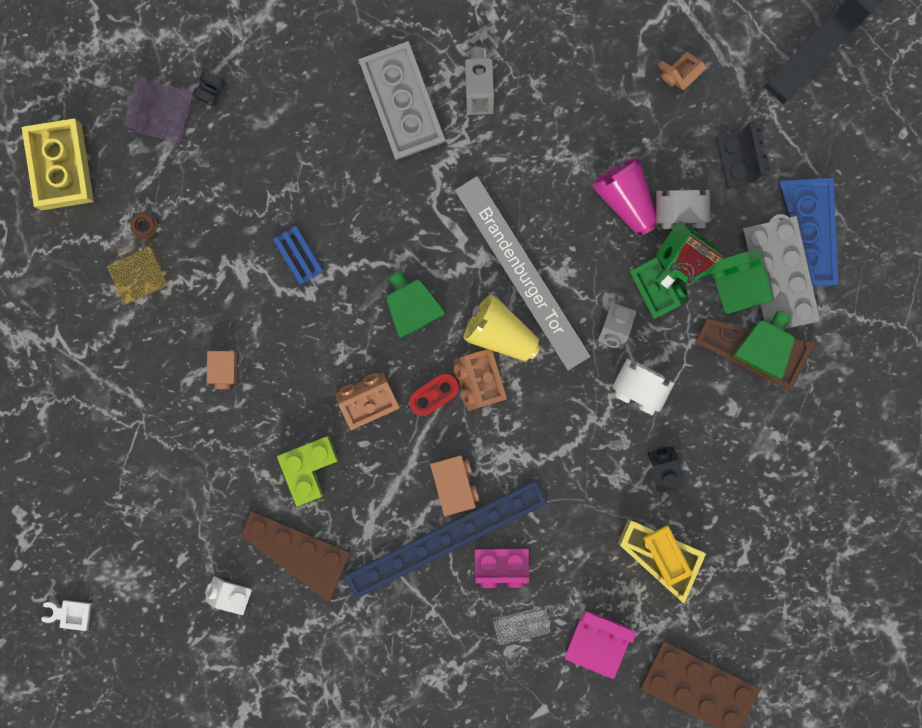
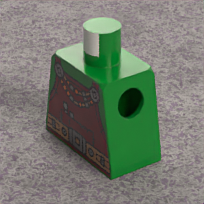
(686, 256)

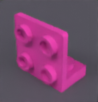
(599, 643)

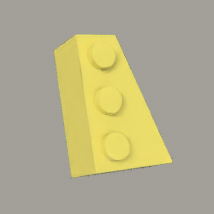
(634, 544)

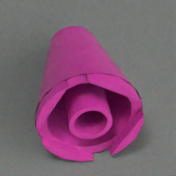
(628, 195)

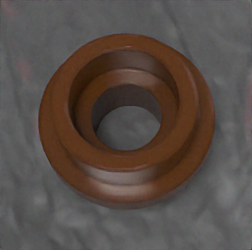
(138, 219)

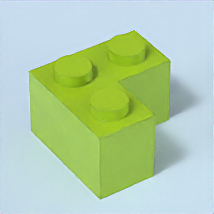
(300, 468)

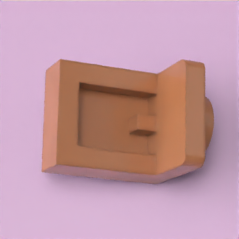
(683, 71)

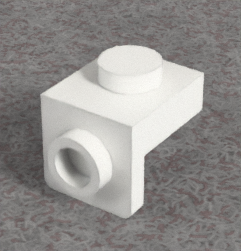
(227, 596)

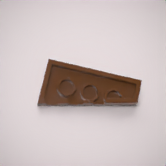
(725, 338)
(302, 555)

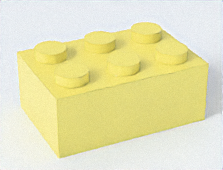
(57, 164)

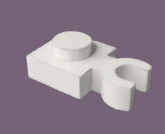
(71, 615)

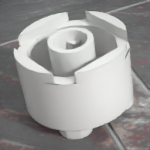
(642, 386)

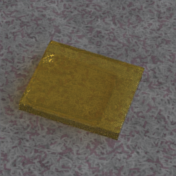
(137, 276)

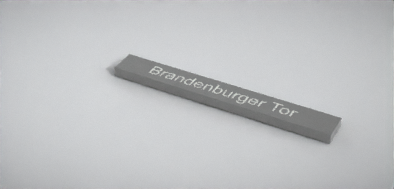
(522, 273)

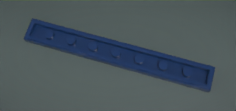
(445, 539)

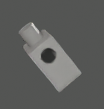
(479, 83)

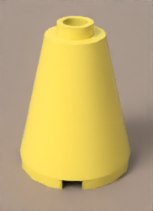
(501, 331)

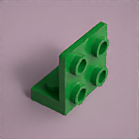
(742, 281)

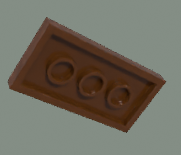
(699, 688)

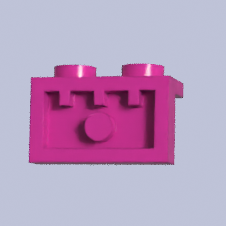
(502, 566)

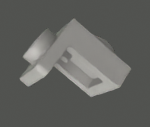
(617, 326)

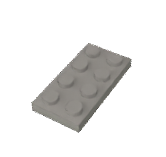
(402, 100)
(786, 270)

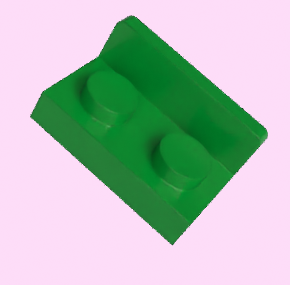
(656, 296)

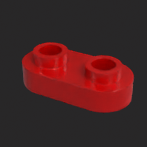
(434, 395)

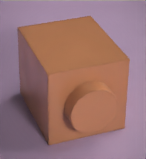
(222, 368)

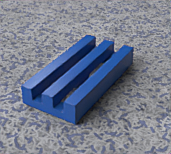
(287, 236)

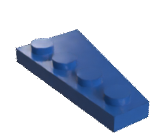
(815, 209)

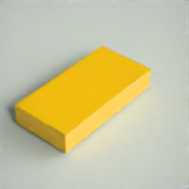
(667, 555)

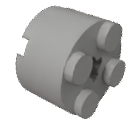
(684, 206)

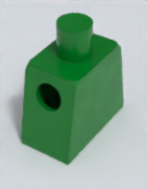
(411, 305)
(767, 346)

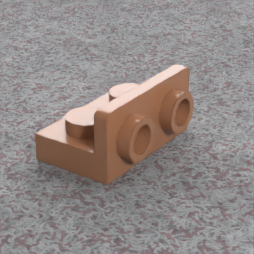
(479, 379)
(366, 400)

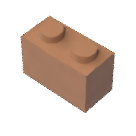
(453, 485)

